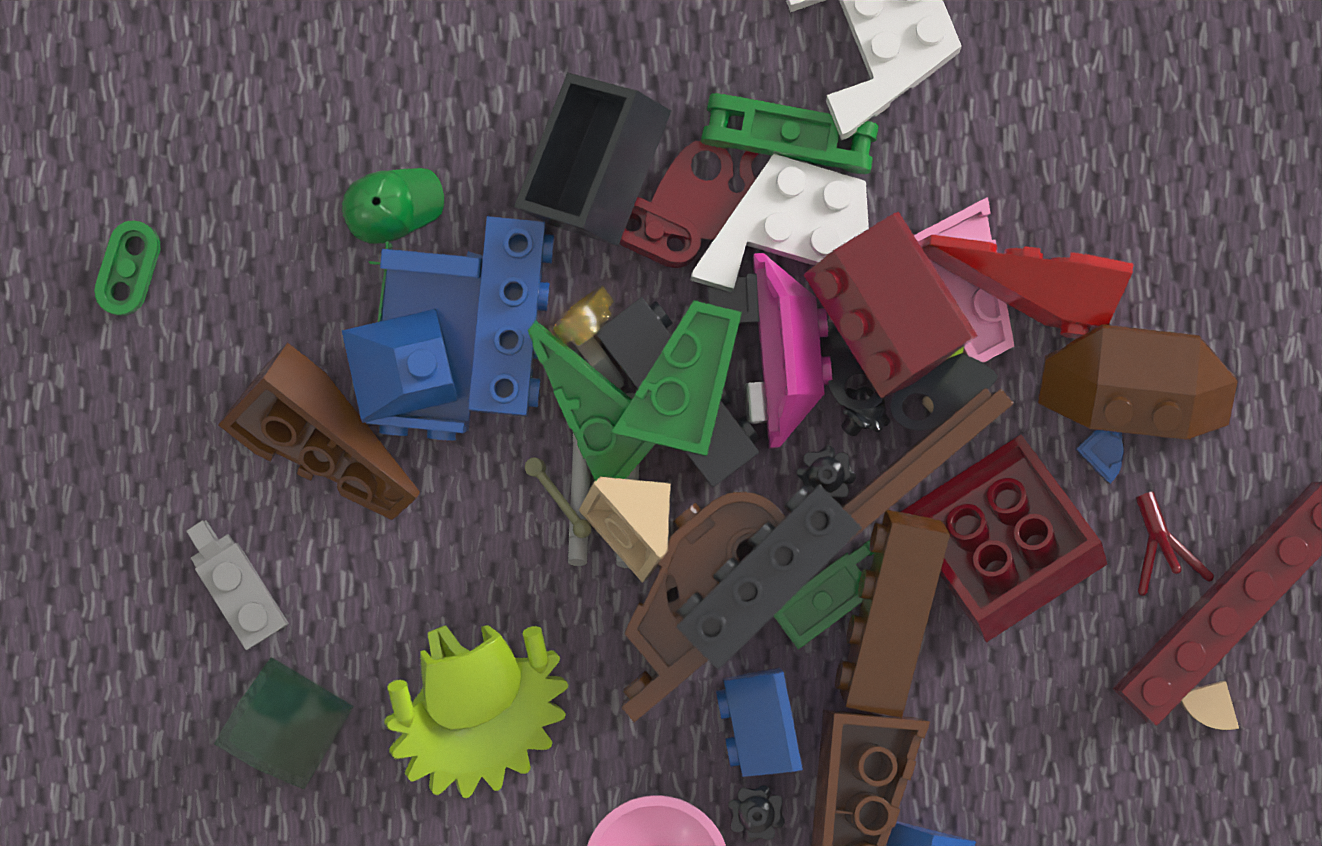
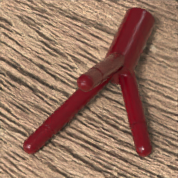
(1160, 535)

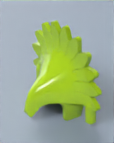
(475, 710)

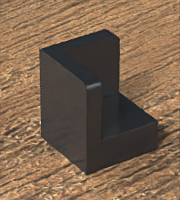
(742, 299)

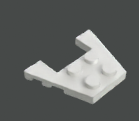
(900, 48)
(790, 213)

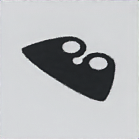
(947, 385)

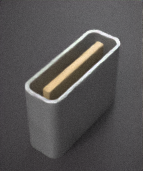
(756, 402)

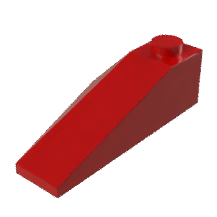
(1056, 291)

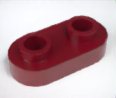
(652, 240)

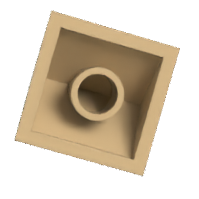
(631, 520)

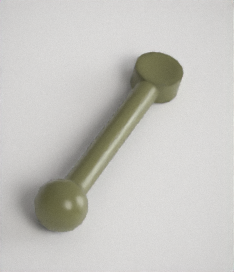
(536, 468)

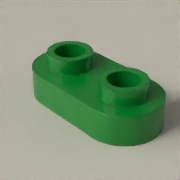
(123, 267)

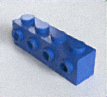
(507, 306)

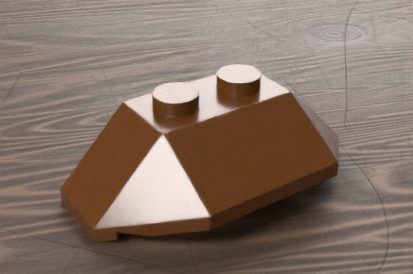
(1139, 383)

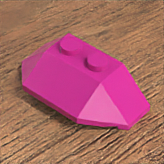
(789, 348)

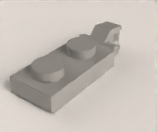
(235, 586)

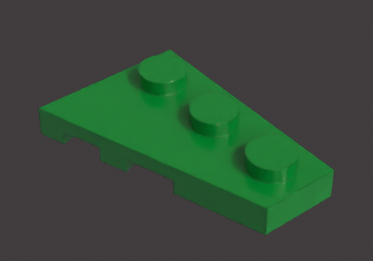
(685, 386)

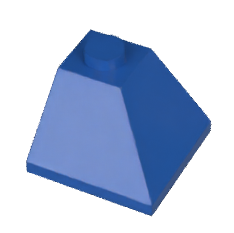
(399, 365)

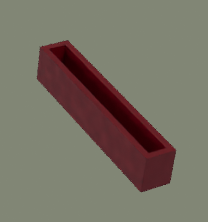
(1227, 610)

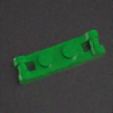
(786, 132)

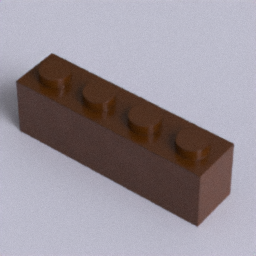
(892, 613)

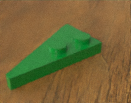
(589, 406)

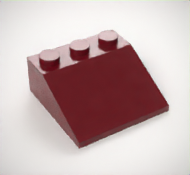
(1010, 538)

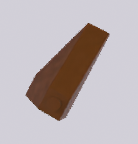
(306, 419)

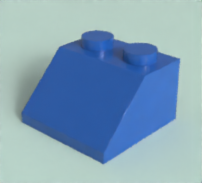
(760, 722)

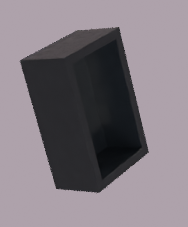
(593, 158)

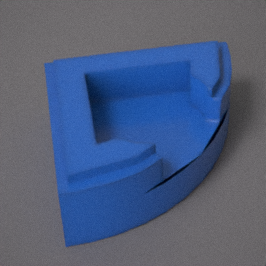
(1103, 452)

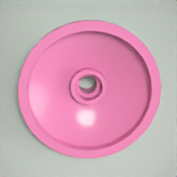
(656, 822)

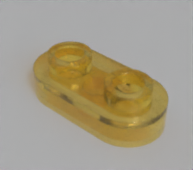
(584, 317)

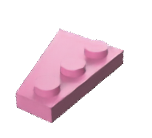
(984, 312)

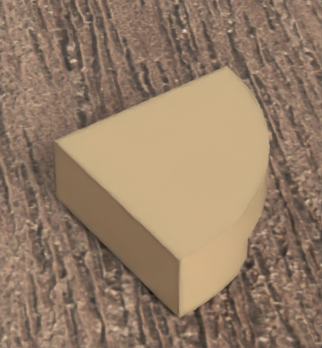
(1211, 706)

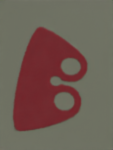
(701, 201)

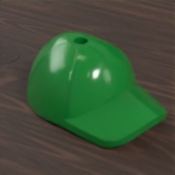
(407, 203)

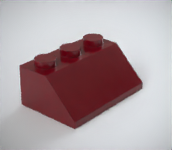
(890, 305)

